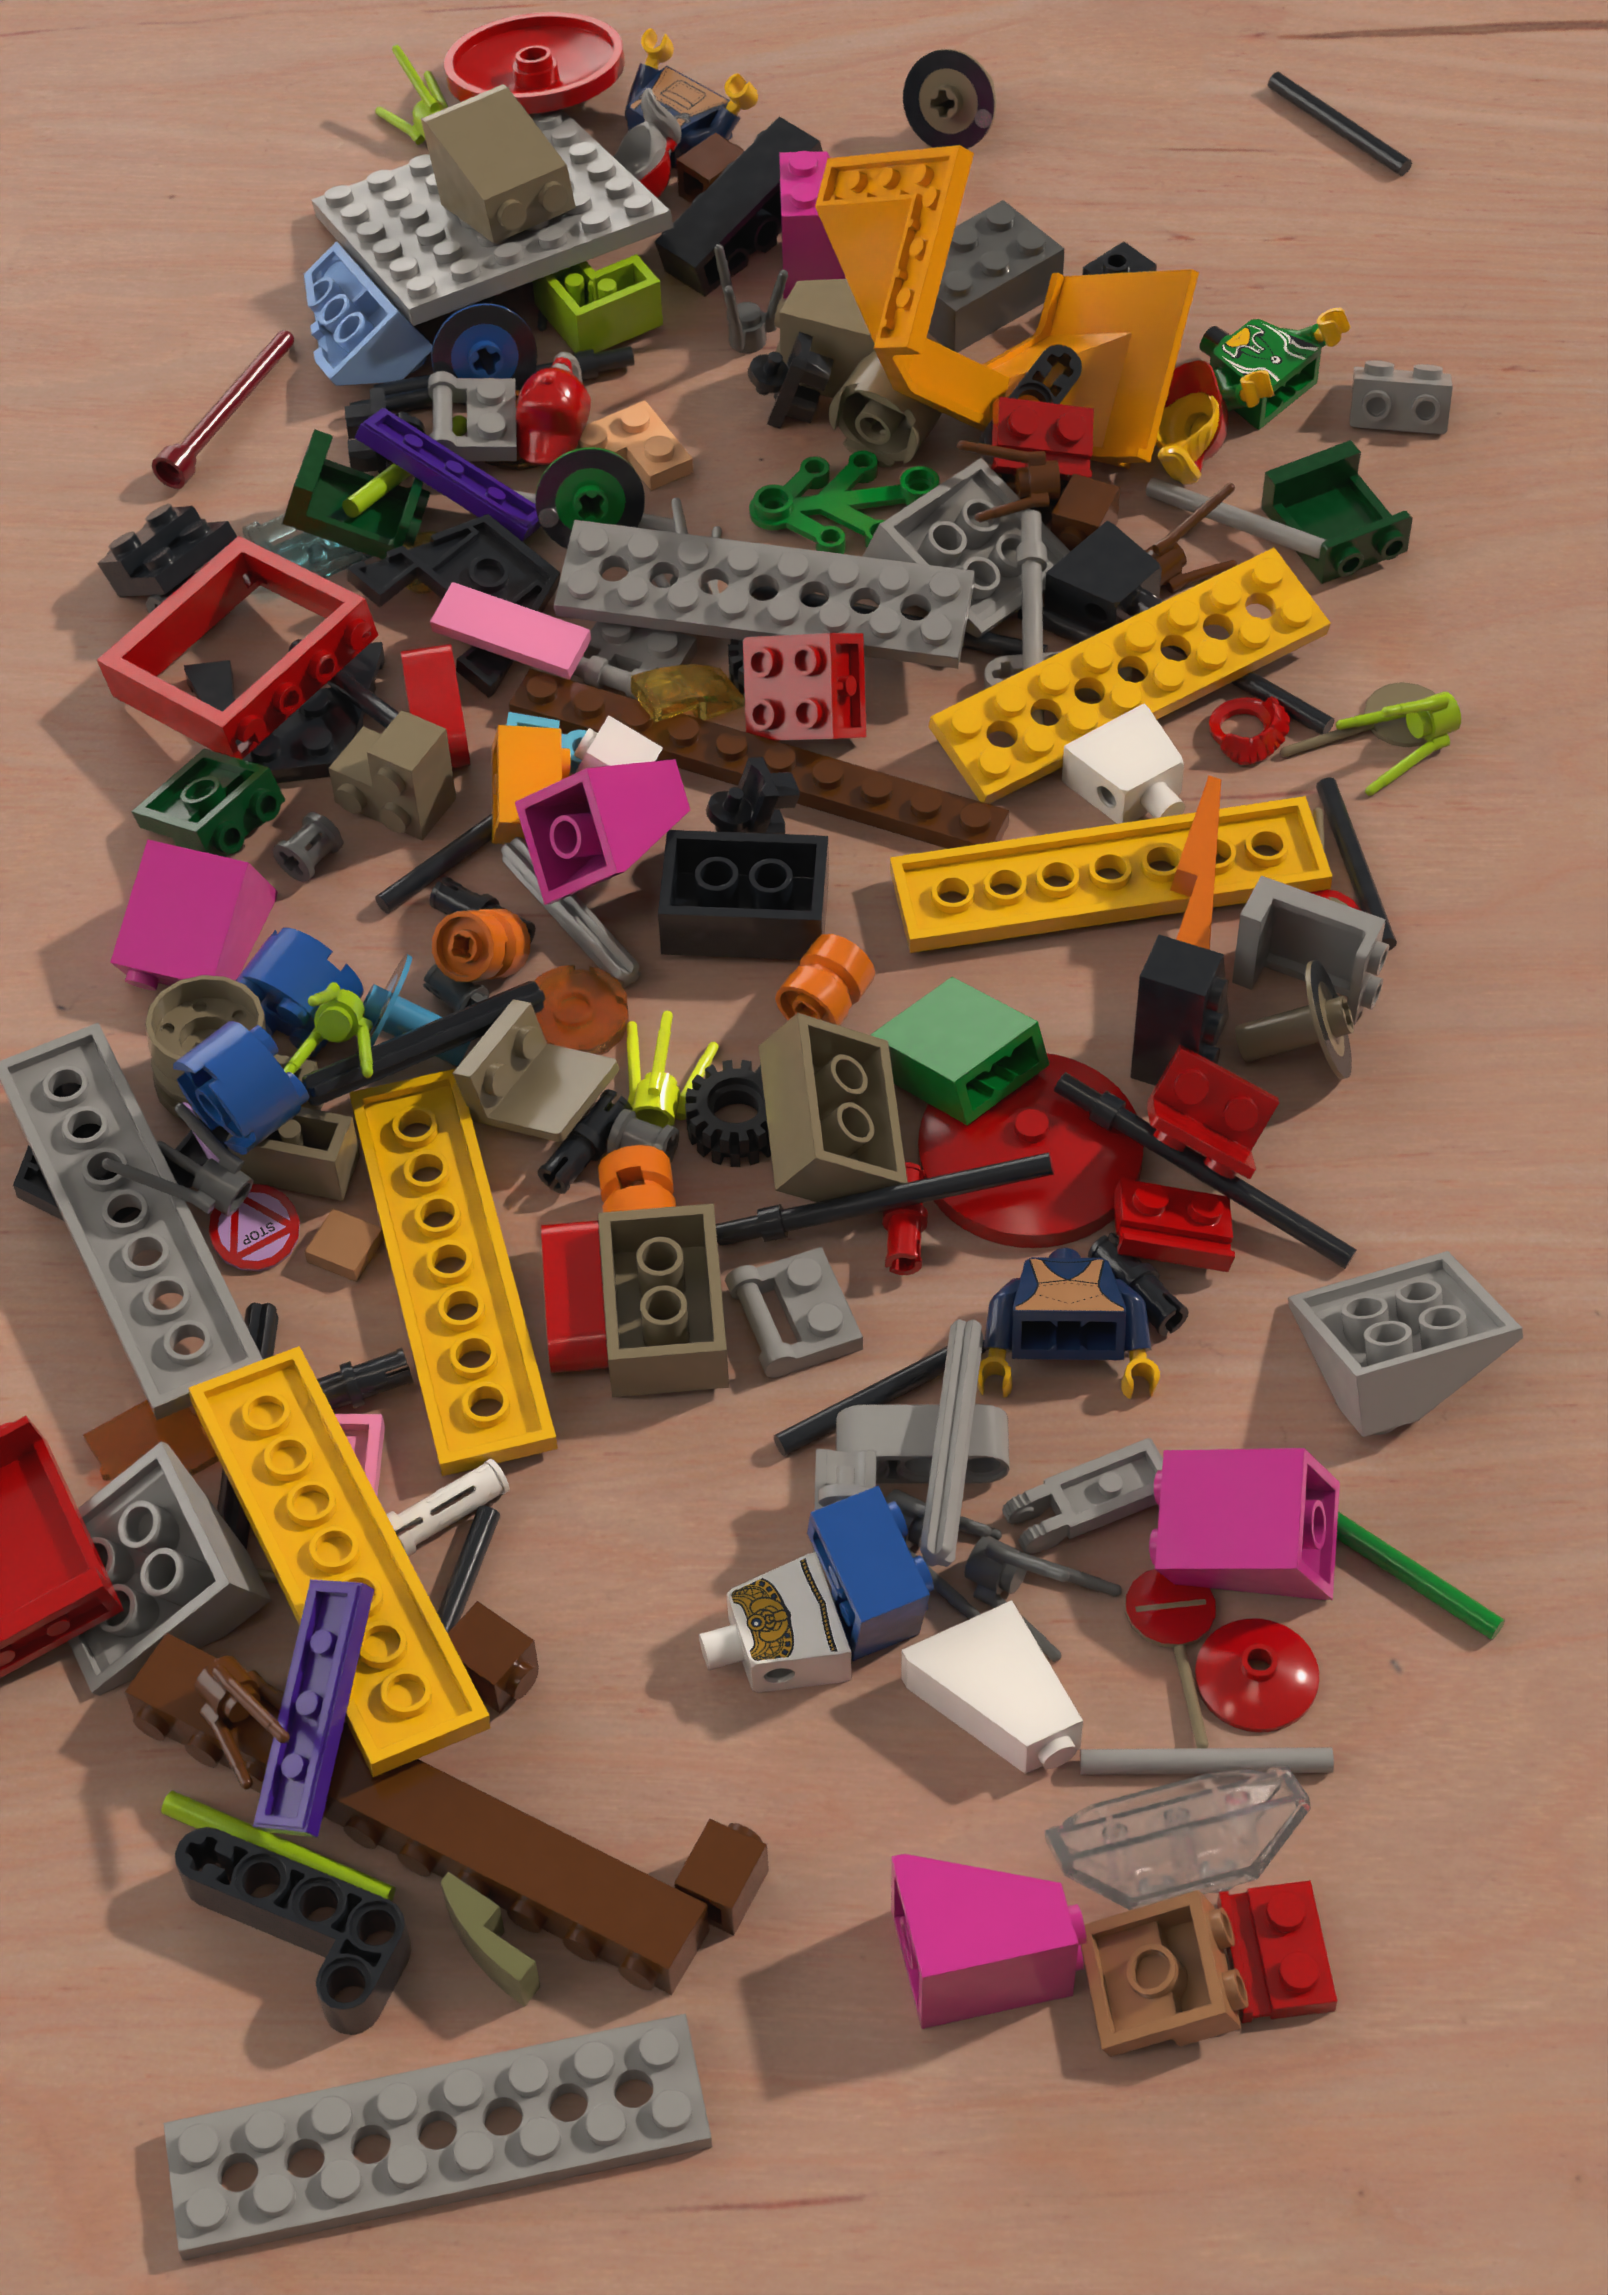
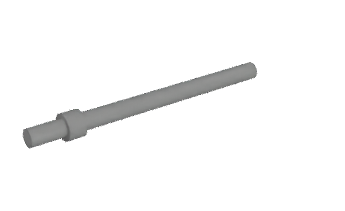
(1031, 563)

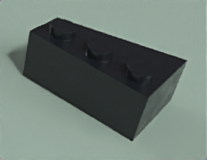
(1178, 1003)

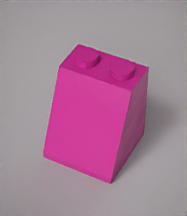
(805, 244)
(599, 823)
(190, 916)
(1247, 1521)
(982, 1938)

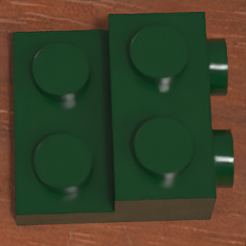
(212, 803)

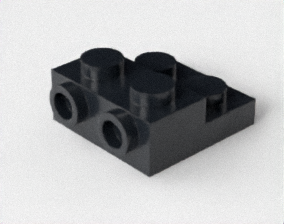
(163, 551)

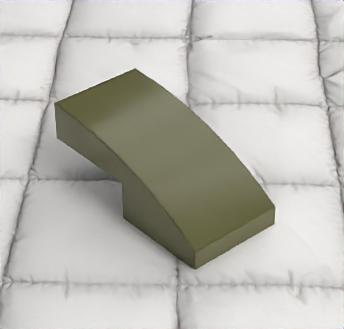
(480, 1930)

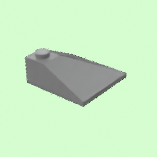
(944, 533)
(1402, 1338)
(170, 1567)

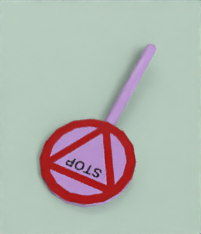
(259, 1231)

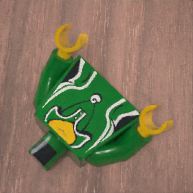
(1268, 366)

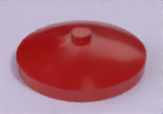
(541, 58)
(1026, 1124)

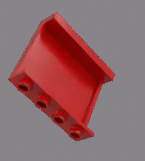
(48, 1563)

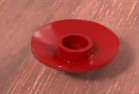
(1252, 1697)

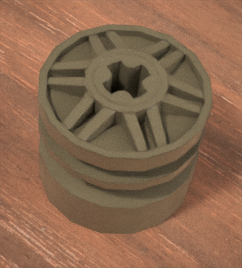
(187, 1016)

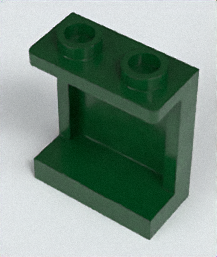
(319, 497)
(1334, 503)

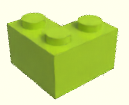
(601, 305)

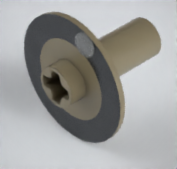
(949, 99)
(1323, 1021)

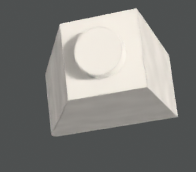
(997, 1688)

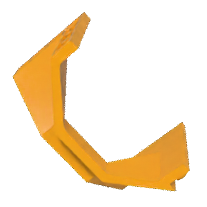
(892, 236)

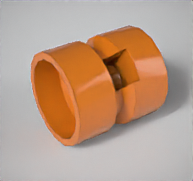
(480, 944)
(827, 981)
(636, 1179)

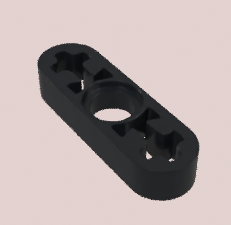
(1032, 382)

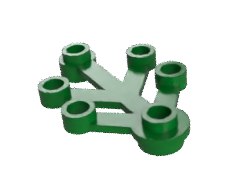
(784, 507)

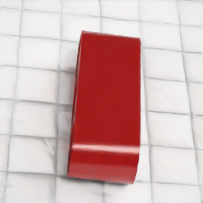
(435, 695)
(574, 1296)

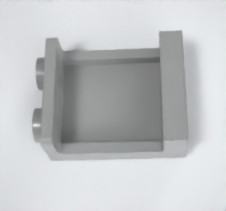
(1290, 927)

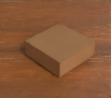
(344, 1245)

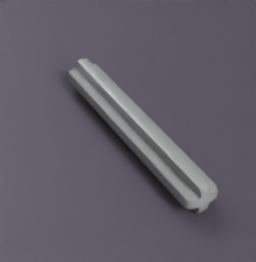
(575, 919)

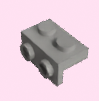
(1401, 398)

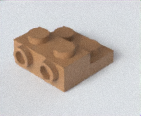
(1163, 1974)

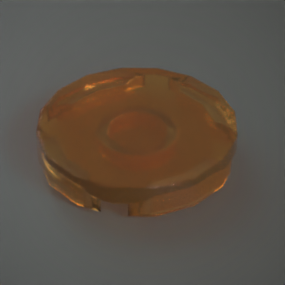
(582, 1009)

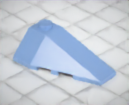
(358, 326)

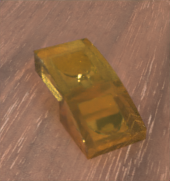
(686, 688)

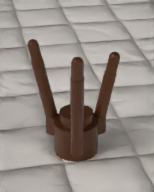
(1035, 482)
(1171, 555)
(236, 1695)

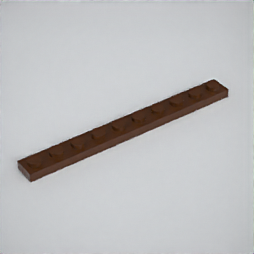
(724, 751)

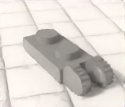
(1087, 1496)

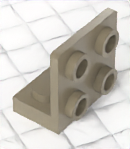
(525, 1083)

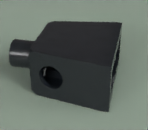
(1103, 580)

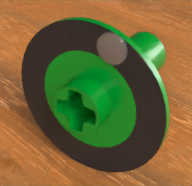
(591, 488)

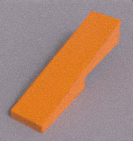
(1197, 868)

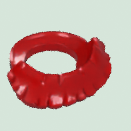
(1253, 749)

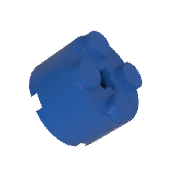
(286, 974)
(240, 1085)

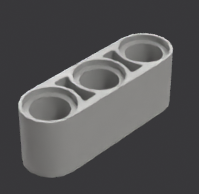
(907, 1437)

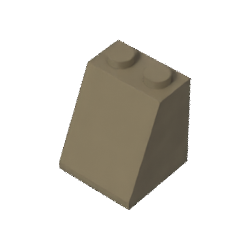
(496, 165)
(833, 319)

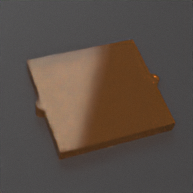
(136, 1431)

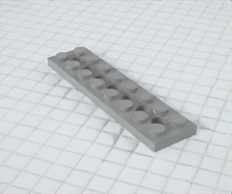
(751, 565)
(110, 1246)
(421, 2178)

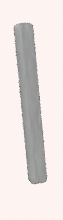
(951, 1443)

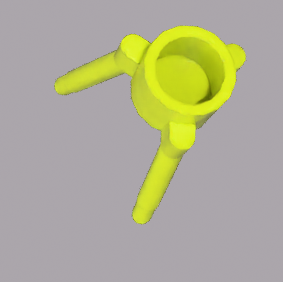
(657, 1095)

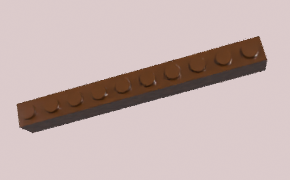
(454, 1828)

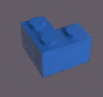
(871, 1572)

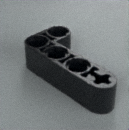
(286, 1916)

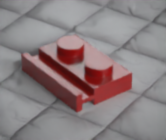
(1033, 426)
(1173, 1225)
(1279, 1951)

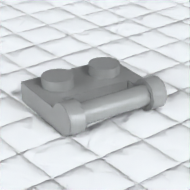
(489, 416)
(811, 1304)

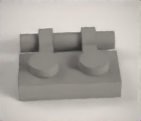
(633, 651)

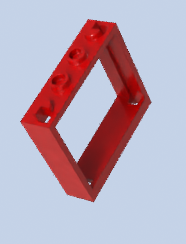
(198, 606)

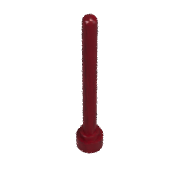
(177, 463)

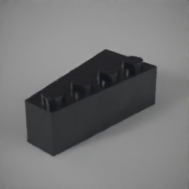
(735, 211)

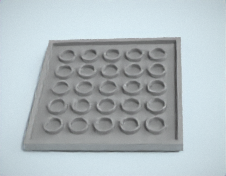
(439, 263)

